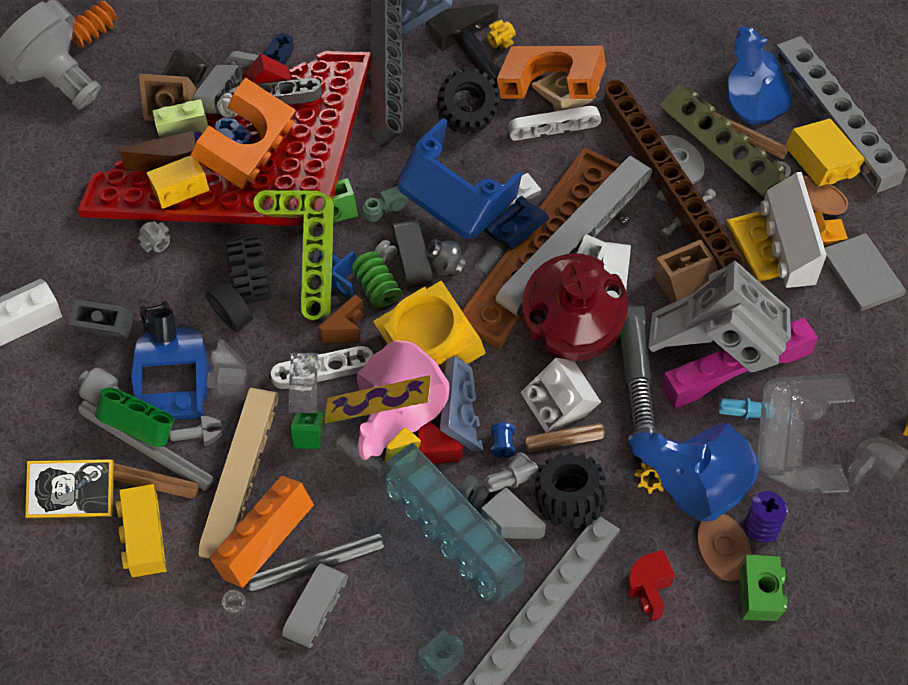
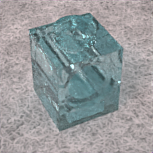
(439, 667)

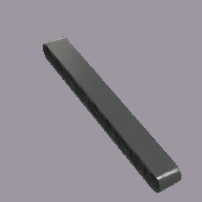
(386, 70)

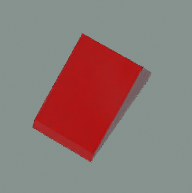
(267, 71)
(438, 446)

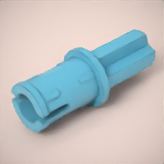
(740, 408)

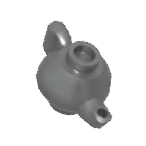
(445, 258)

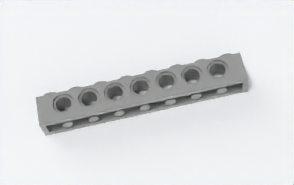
(831, 102)

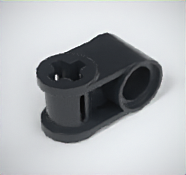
(159, 322)

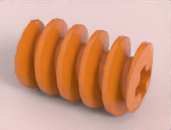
(93, 21)

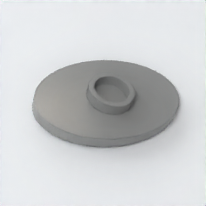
(687, 157)

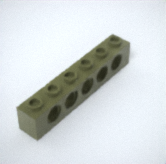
(676, 107)

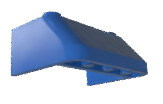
(448, 196)

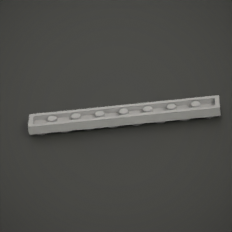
(544, 604)

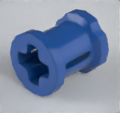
(503, 438)

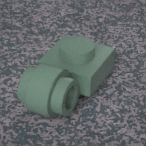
(390, 201)

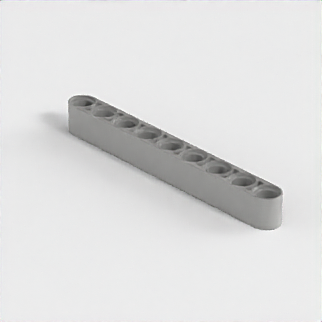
(587, 219)

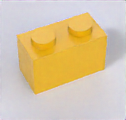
(178, 181)

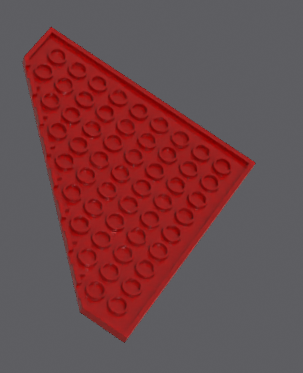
(304, 160)

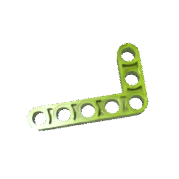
(324, 242)

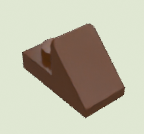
(342, 324)

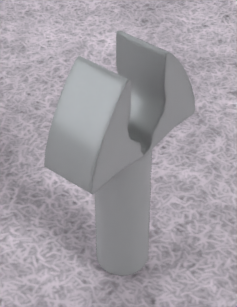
(199, 432)

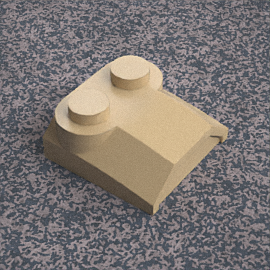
(555, 90)

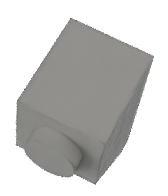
(512, 517)

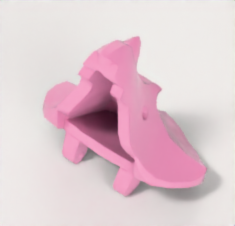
(394, 364)

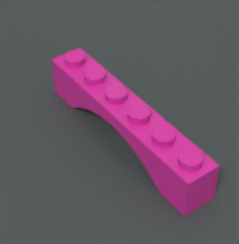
(703, 375)

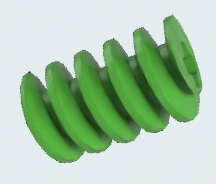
(376, 280)

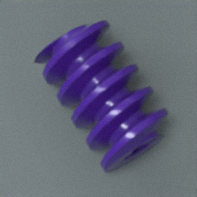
(765, 517)

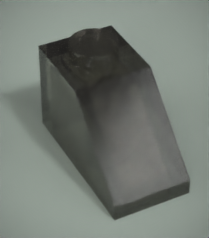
(186, 65)

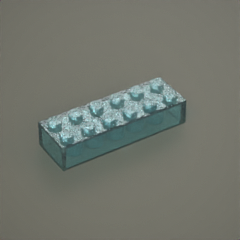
(454, 525)

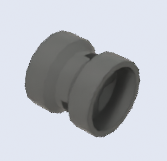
(475, 492)

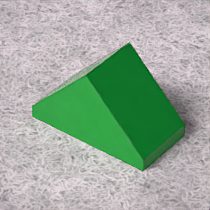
(307, 430)

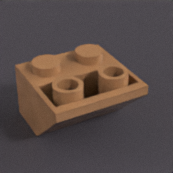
(684, 270)

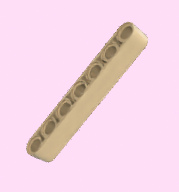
(239, 468)

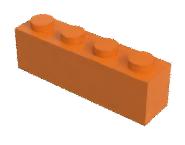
(261, 531)

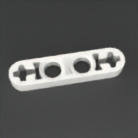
(579, 119)
(324, 371)

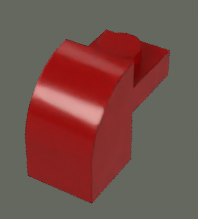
(646, 578)

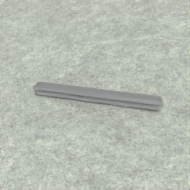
(160, 454)

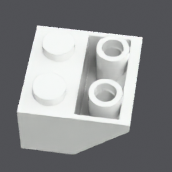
(560, 395)

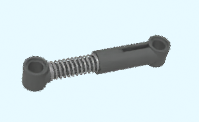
(637, 370)

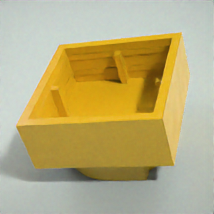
(434, 324)

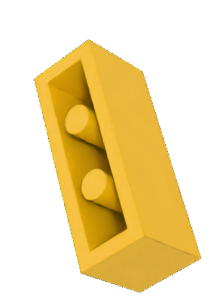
(141, 531)

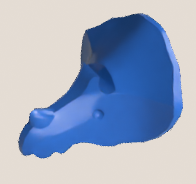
(756, 81)
(704, 472)

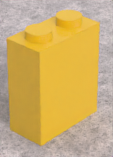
(824, 152)

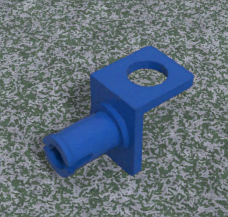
(340, 270)

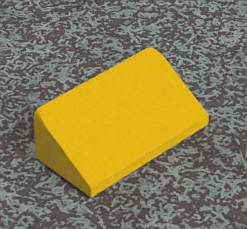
(401, 441)

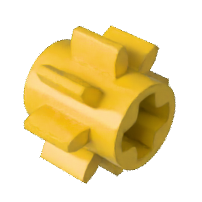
(501, 34)
(646, 480)

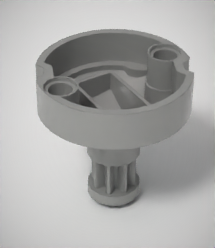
(39, 48)

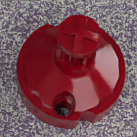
(575, 307)

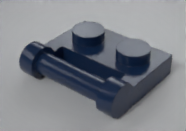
(520, 227)

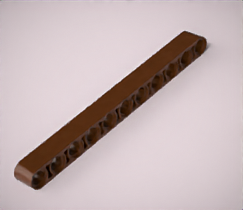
(668, 174)

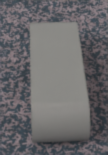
(217, 84)
(314, 603)

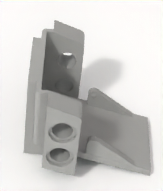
(724, 303)

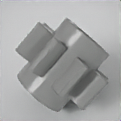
(154, 237)

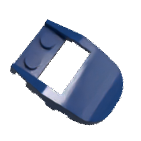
(184, 349)

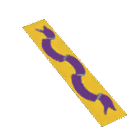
(378, 399)

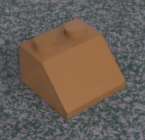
(164, 91)

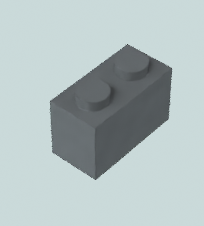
(101, 319)

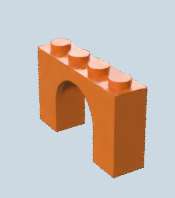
(526, 63)
(240, 161)

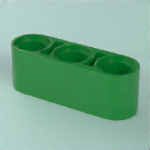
(134, 417)

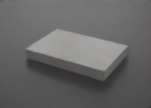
(863, 272)

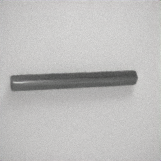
(310, 562)

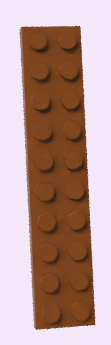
(581, 180)

